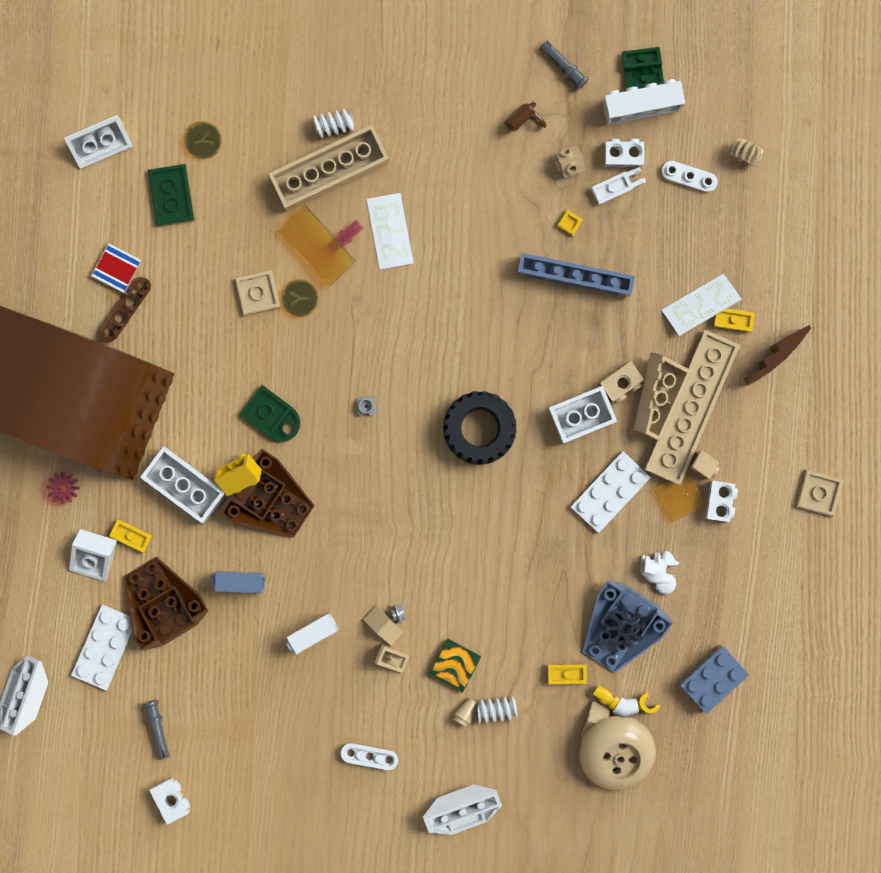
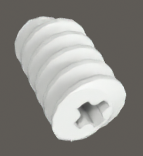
(334, 123)
(497, 709)

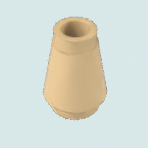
(465, 713)

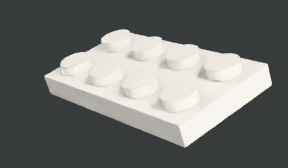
(610, 492)
(104, 648)

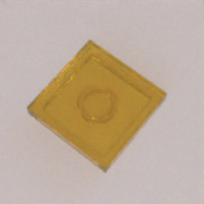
(679, 499)

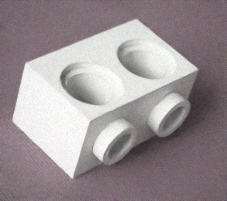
(624, 160)
(714, 500)

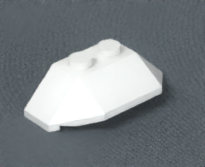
(22, 695)
(462, 810)

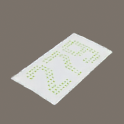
(390, 231)
(701, 304)

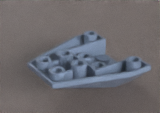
(598, 641)

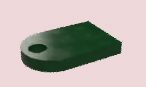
(270, 415)

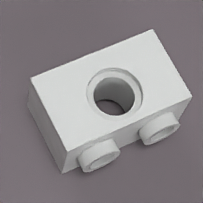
(170, 812)

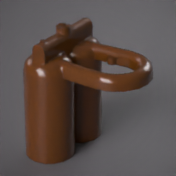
(521, 115)

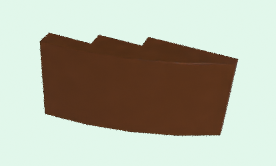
(780, 352)

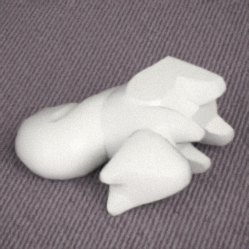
(655, 571)

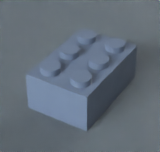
(713, 679)

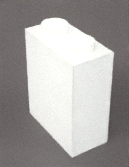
(312, 633)

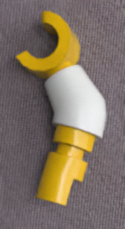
(623, 707)

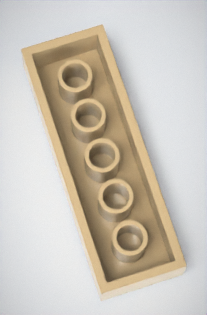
(329, 167)

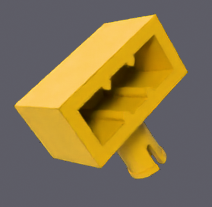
(238, 474)

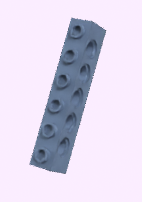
(575, 275)

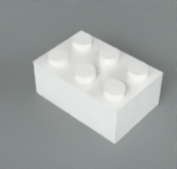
(582, 415)

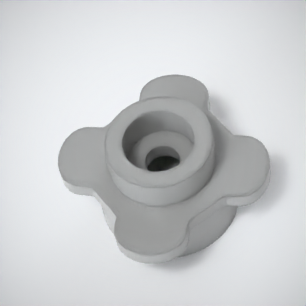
(362, 402)
(397, 613)

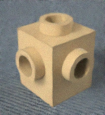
(569, 161)

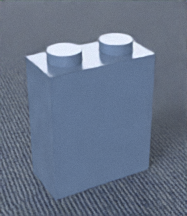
(239, 581)

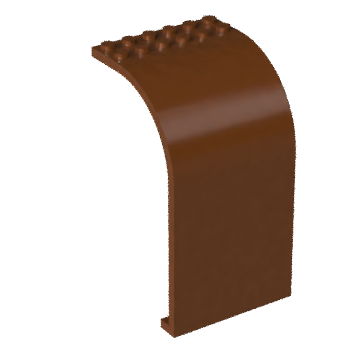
(77, 394)

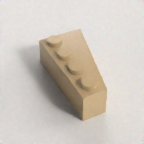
(659, 395)

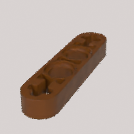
(127, 310)

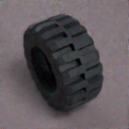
(479, 401)

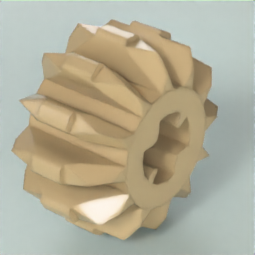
(746, 152)

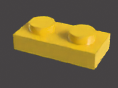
(735, 320)
(131, 535)
(567, 673)

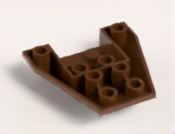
(273, 503)
(161, 604)

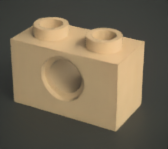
(627, 372)

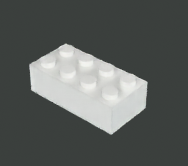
(643, 102)
(183, 485)

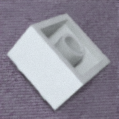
(92, 555)

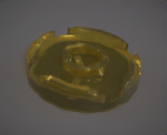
(202, 140)
(299, 298)

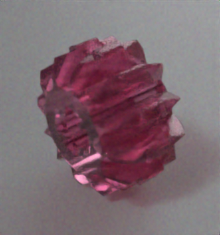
(56, 490)

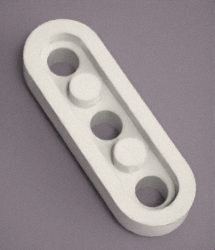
(680, 176)
(360, 756)

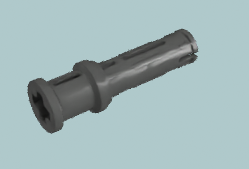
(570, 71)
(154, 720)

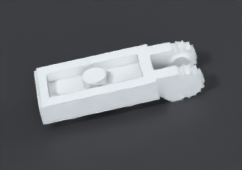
(616, 186)

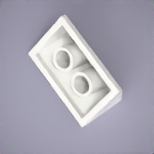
(98, 141)

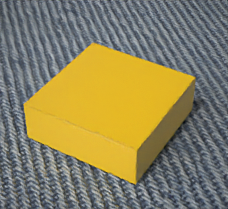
(569, 222)

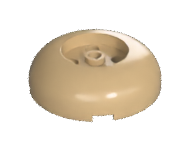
(605, 738)

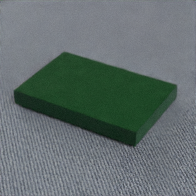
(171, 195)

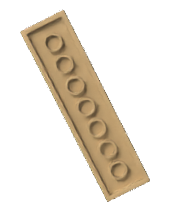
(683, 432)

